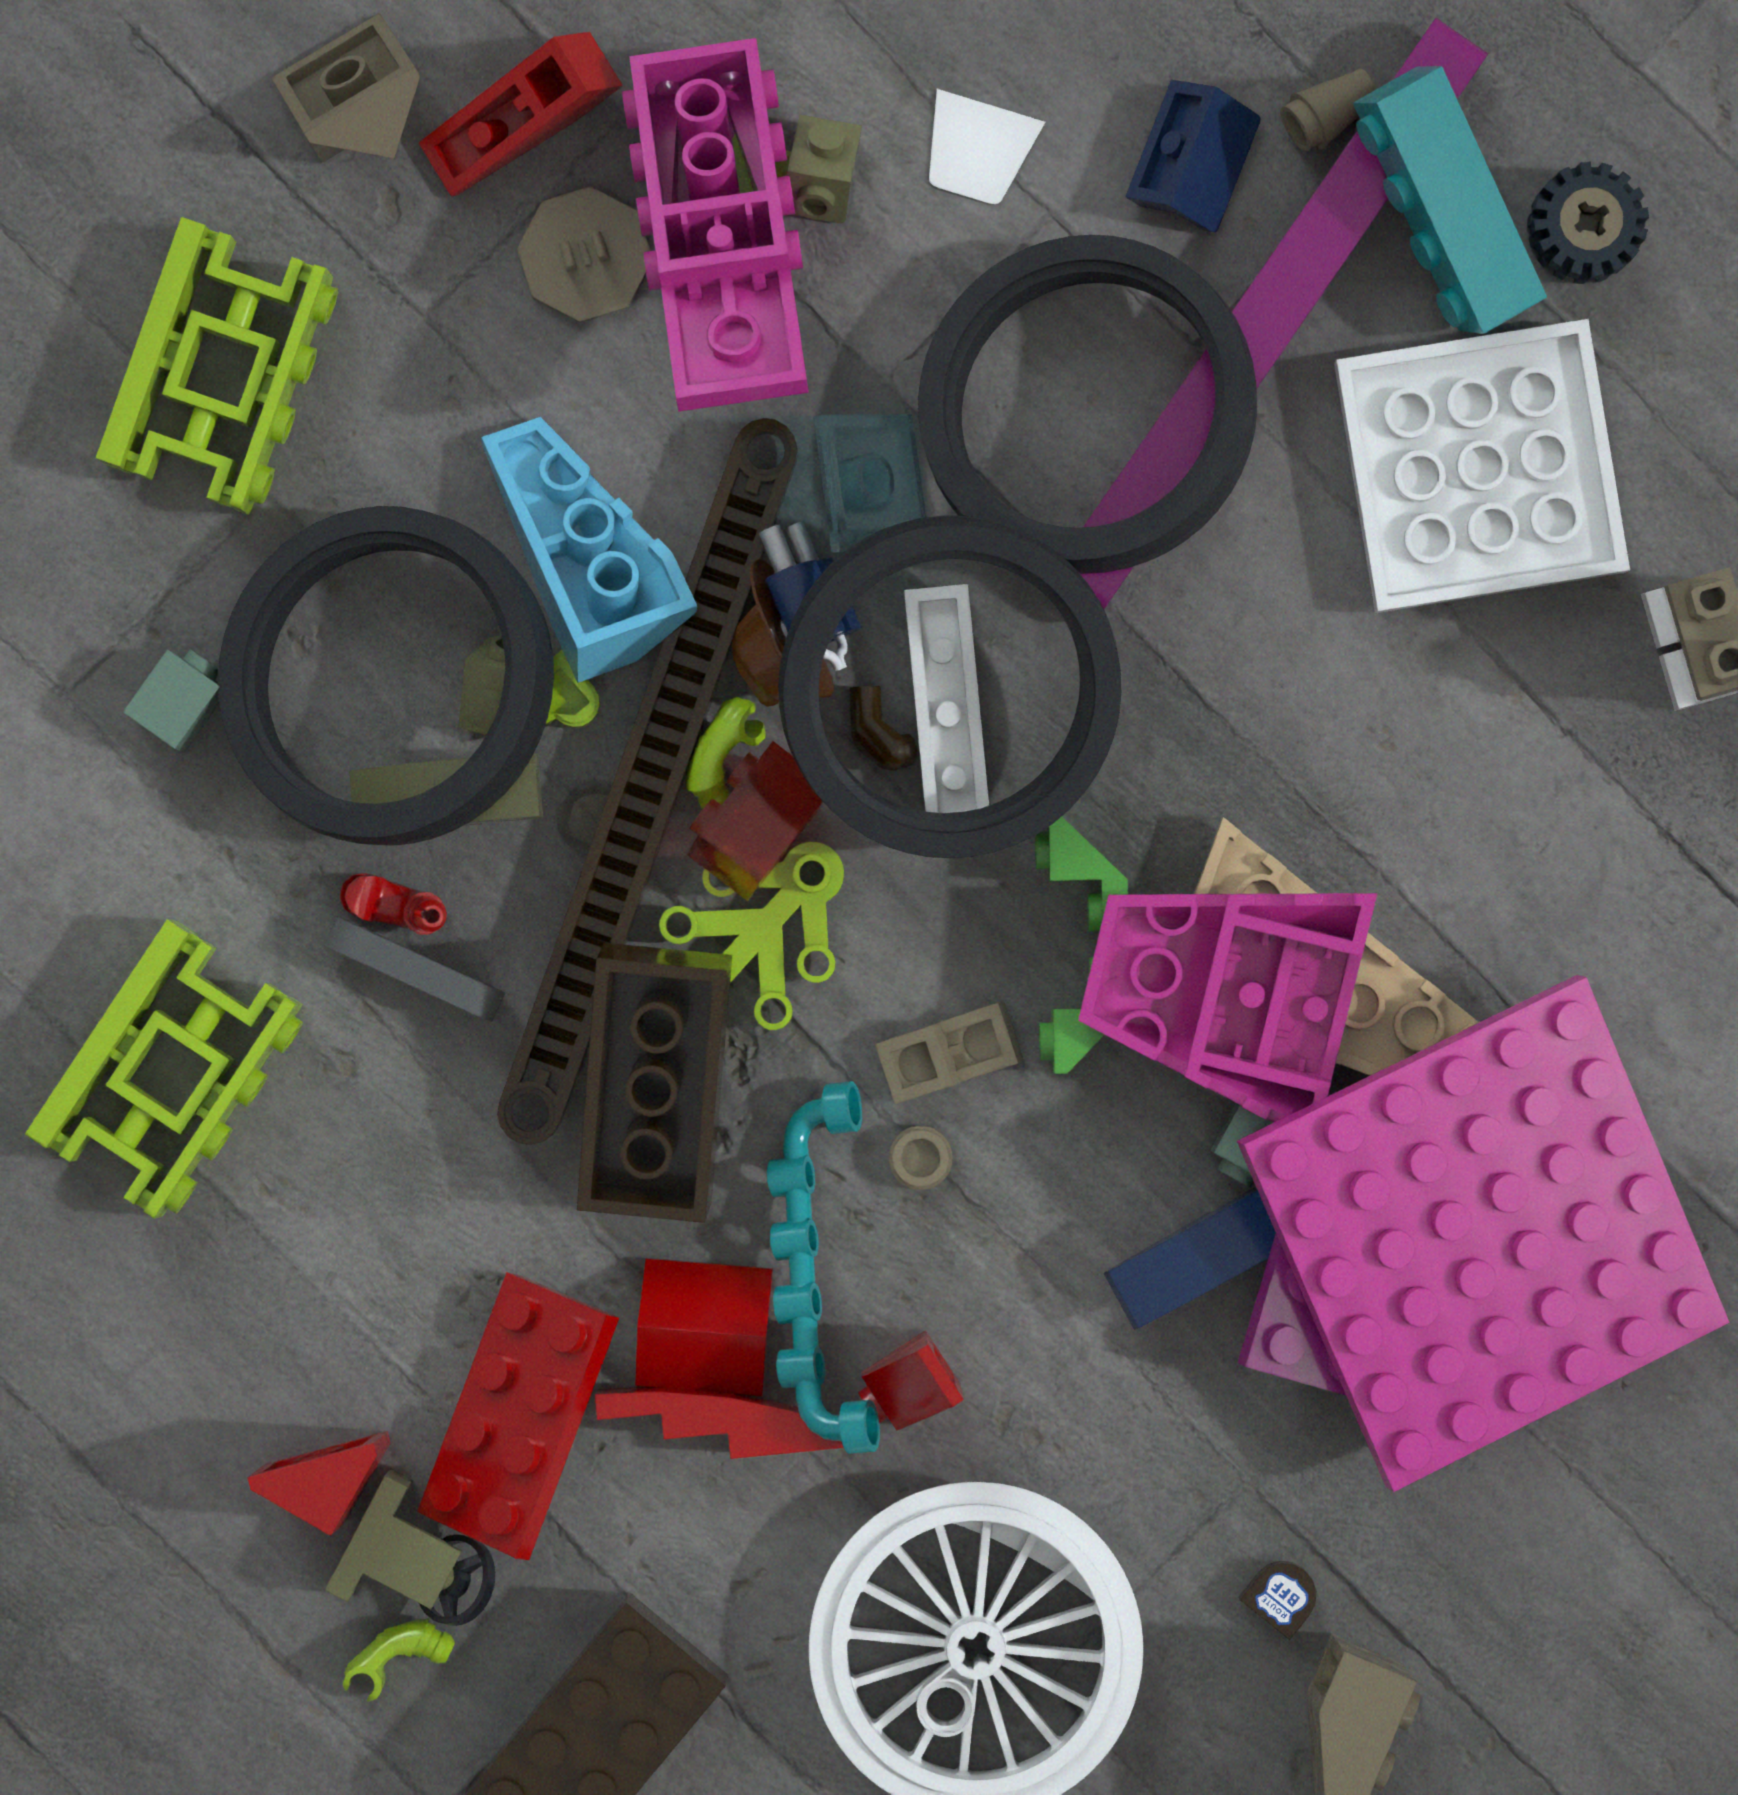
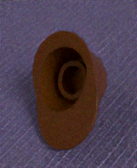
(760, 643)

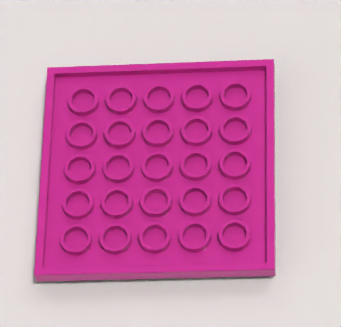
(1484, 1232)

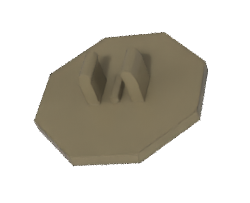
(584, 254)

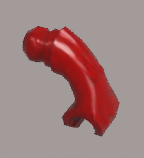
(391, 903)

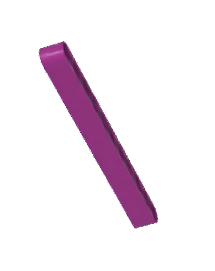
(1273, 304)

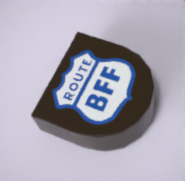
(1281, 1596)

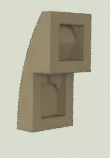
(949, 1052)

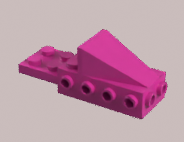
(716, 249)

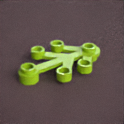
(762, 930)

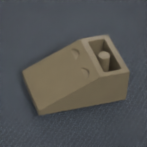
(1354, 1715)

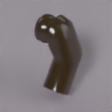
(874, 736)

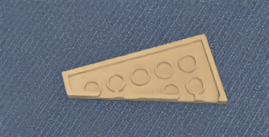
(1391, 1004)

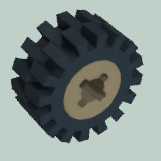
(1569, 237)

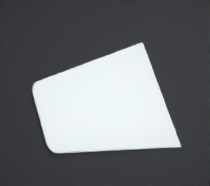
(978, 147)

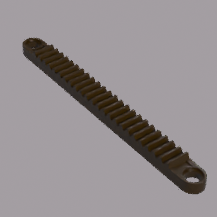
(648, 780)

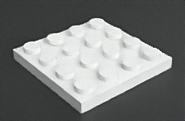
(1481, 466)

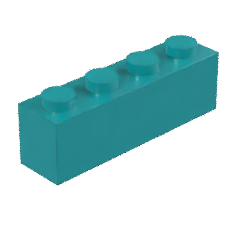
(1448, 200)

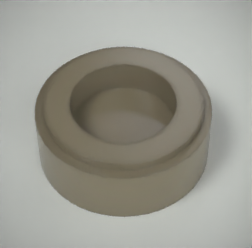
(920, 1157)

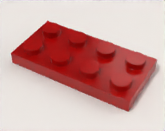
(517, 1416)

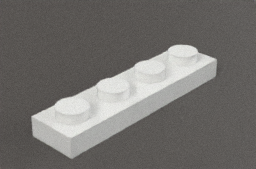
(946, 699)

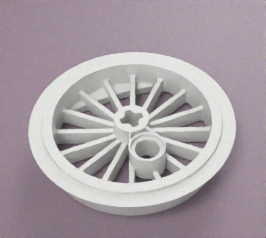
(1036, 1530)

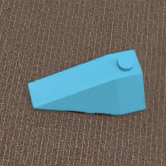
(595, 567)

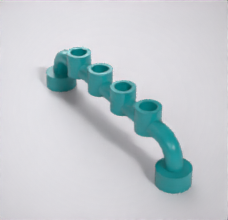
(801, 1300)

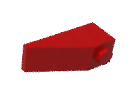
(521, 110)
(911, 1383)

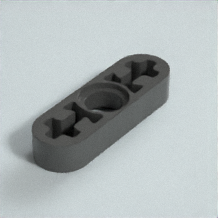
(414, 969)

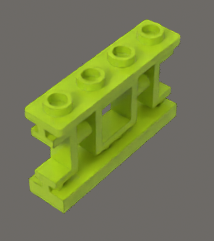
(165, 349)
(122, 1040)

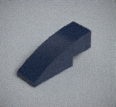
(1193, 1259)

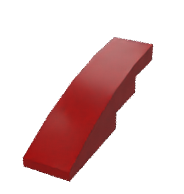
(752, 1423)

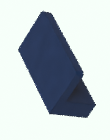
(1194, 154)

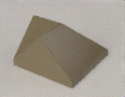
(352, 92)

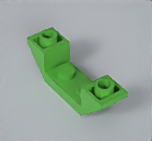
(1073, 859)

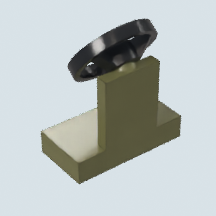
(412, 1559)

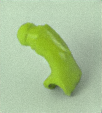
(726, 730)
(409, 1638)

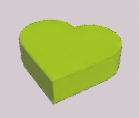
(571, 702)

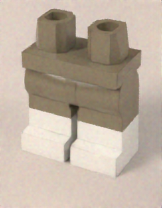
(1705, 621)

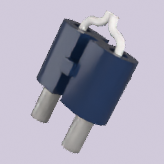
(794, 580)

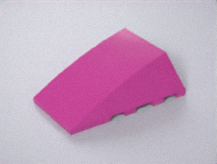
(1232, 988)

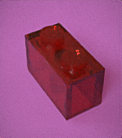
(756, 822)

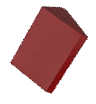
(703, 1326)
(322, 1483)

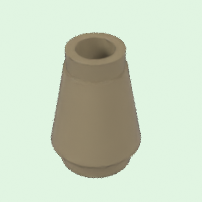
(1325, 110)

